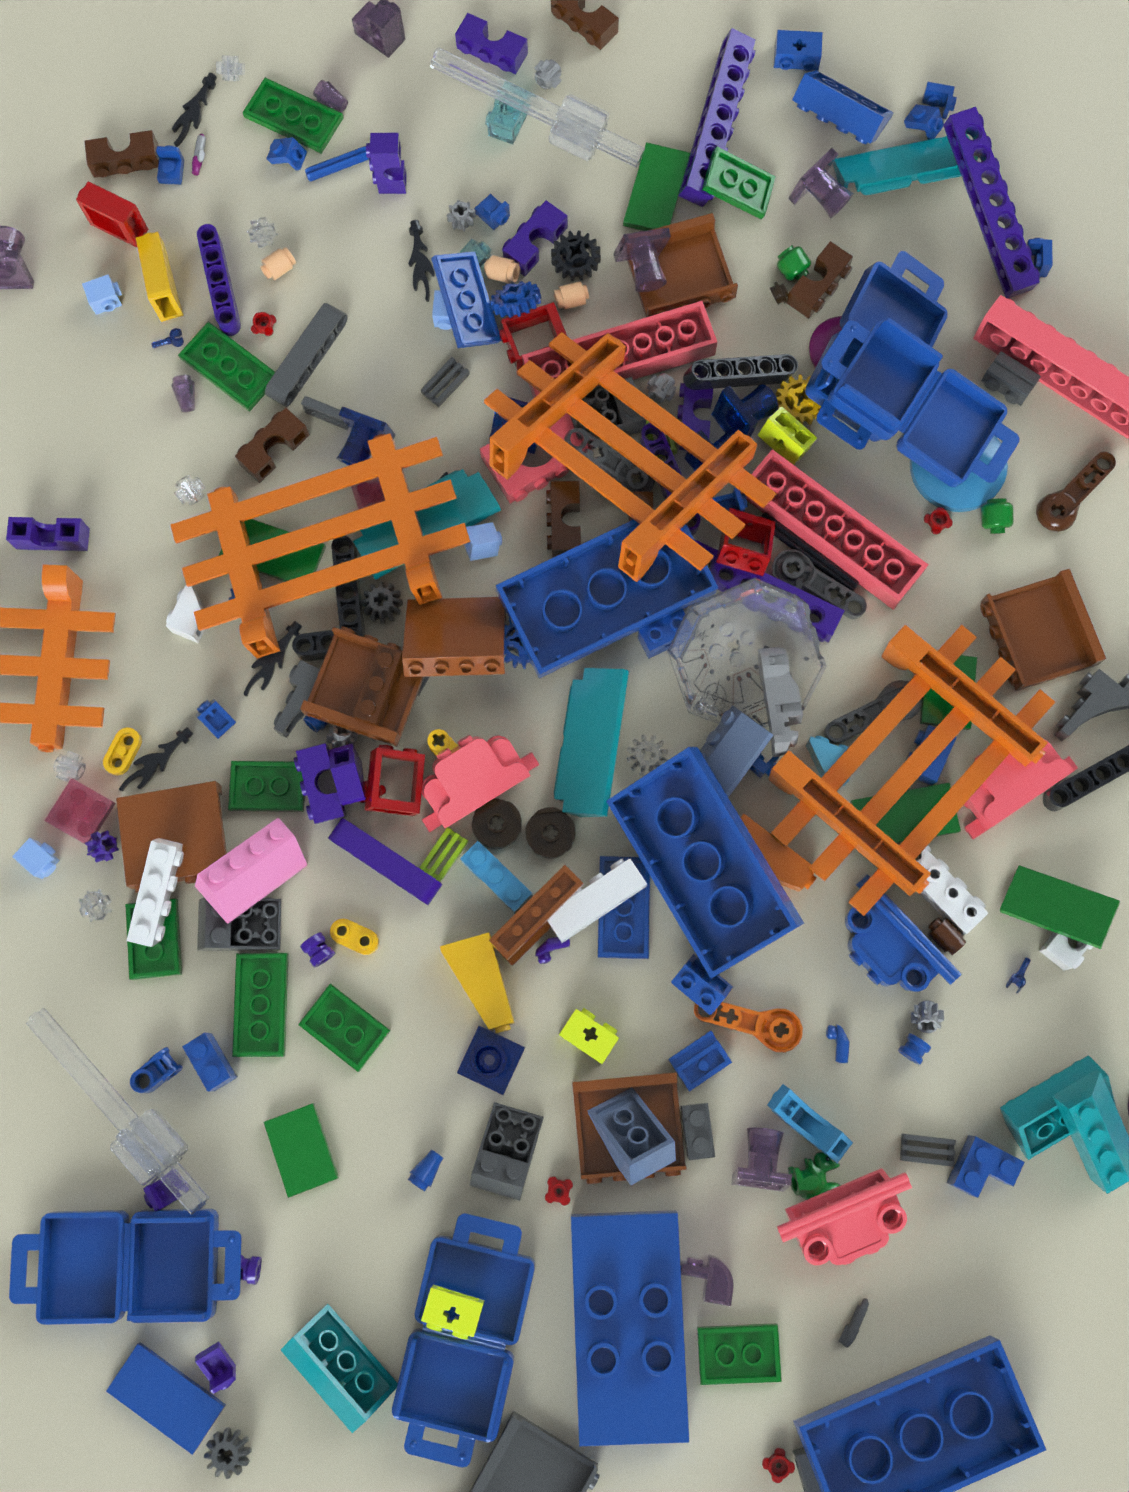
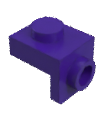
(158, 1196)
(217, 1367)

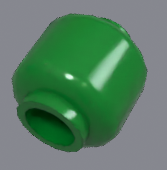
(793, 263)
(997, 515)

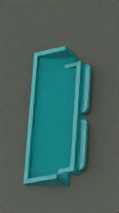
(898, 166)
(472, 506)
(591, 742)

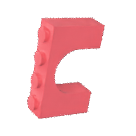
(531, 478)

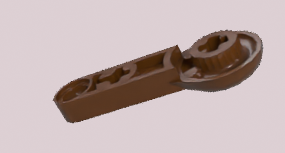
(1072, 495)

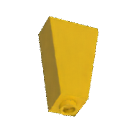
(158, 276)
(480, 976)

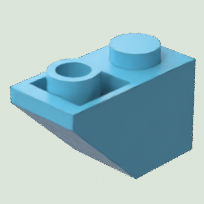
(824, 753)

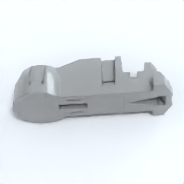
(780, 698)

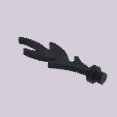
(193, 109)
(422, 262)
(268, 662)
(152, 760)

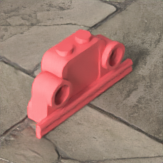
(472, 777)
(1013, 787)
(848, 1219)

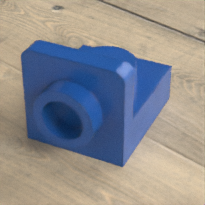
(940, 95)
(170, 165)
(493, 212)
(1042, 253)
(214, 717)
(761, 768)

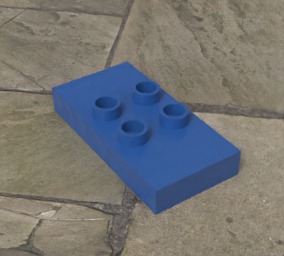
(587, 602)
(704, 861)
(629, 1328)
(925, 1427)

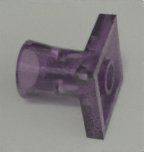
(823, 186)
(644, 250)
(13, 269)
(762, 1162)

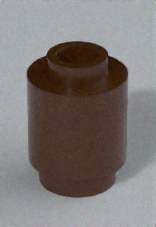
(946, 935)

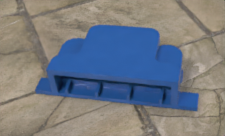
(894, 947)

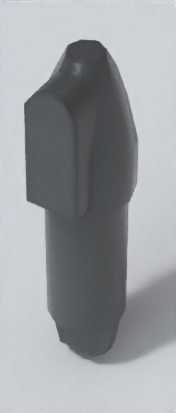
(851, 1330)

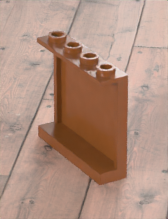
(692, 268)
(1043, 630)
(454, 637)
(341, 684)
(176, 814)
(532, 919)
(659, 1095)

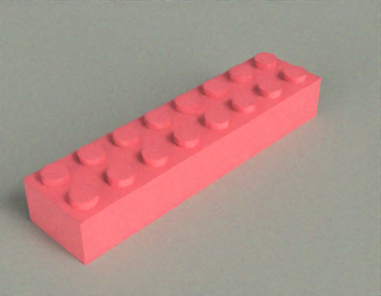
(650, 344)
(1059, 361)
(838, 531)

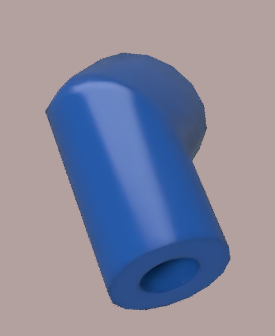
(842, 1048)

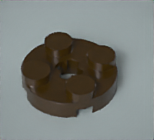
(510, 828)
(542, 844)

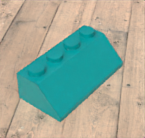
(1034, 1114)
(1096, 1130)
(340, 1368)

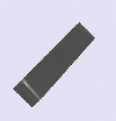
(306, 354)

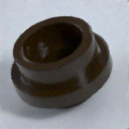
(779, 293)

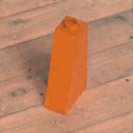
(786, 864)

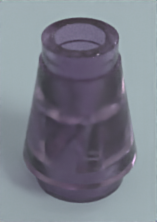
(330, 96)
(184, 392)

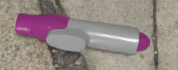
(199, 154)

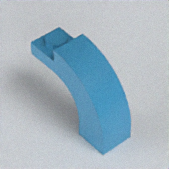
(809, 1124)

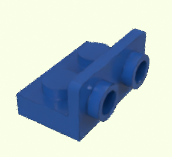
(699, 987)

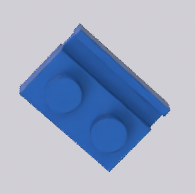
(700, 1060)

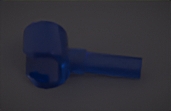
(170, 340)
(1018, 978)

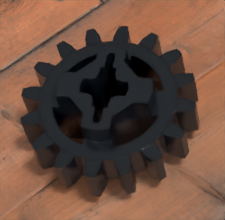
(574, 253)

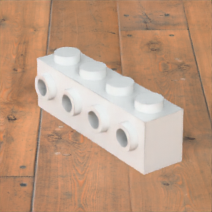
(155, 891)
(949, 894)
(597, 899)

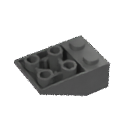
(613, 410)
(253, 930)
(506, 1151)

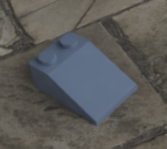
(633, 1136)

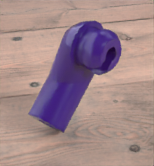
(550, 944)

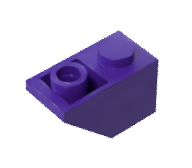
(347, 774)

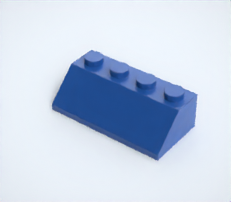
(841, 106)

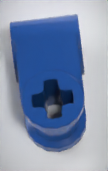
(159, 1068)

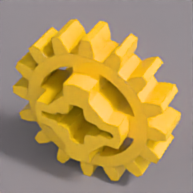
(789, 396)

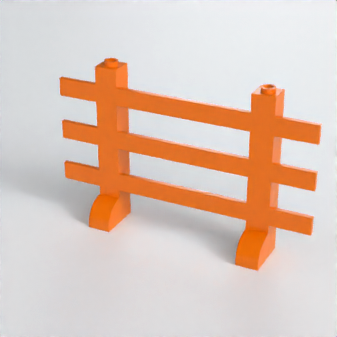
(688, 495)
(241, 557)
(57, 660)
(858, 828)

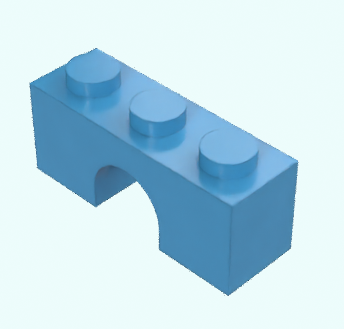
(496, 877)

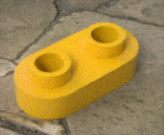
(121, 751)
(353, 936)

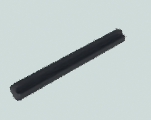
(818, 560)

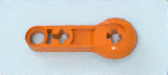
(760, 1025)

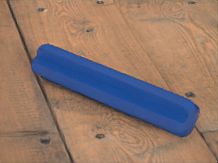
(336, 164)

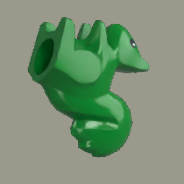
(812, 1179)

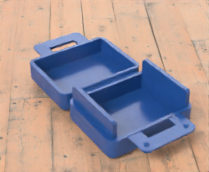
(880, 295)
(897, 388)
(102, 1266)
(460, 1381)

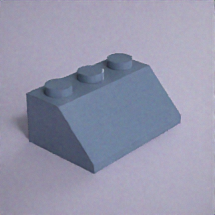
(734, 747)

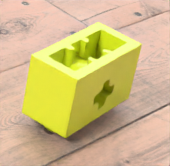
(787, 436)
(574, 1034)
(466, 1306)

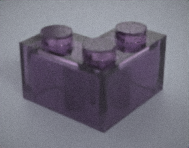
(380, 26)

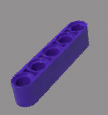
(216, 270)
(661, 447)
(385, 861)

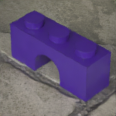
(505, 53)
(386, 163)
(545, 223)
(692, 401)
(65, 535)
(312, 764)

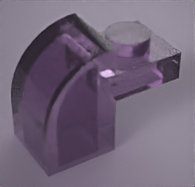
(718, 1278)

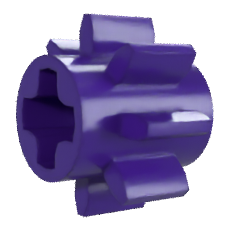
(102, 846)

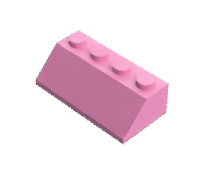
(251, 870)

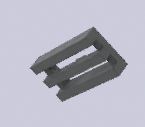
(464, 373)
(323, 412)
(950, 1152)

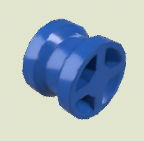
(914, 1049)

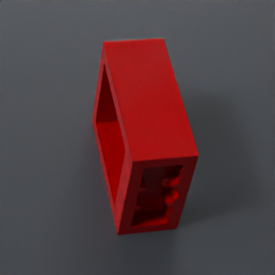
(111, 213)
(536, 316)
(760, 531)
(390, 806)

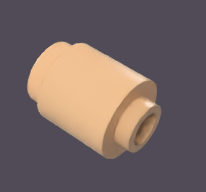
(277, 263)
(502, 269)
(571, 295)

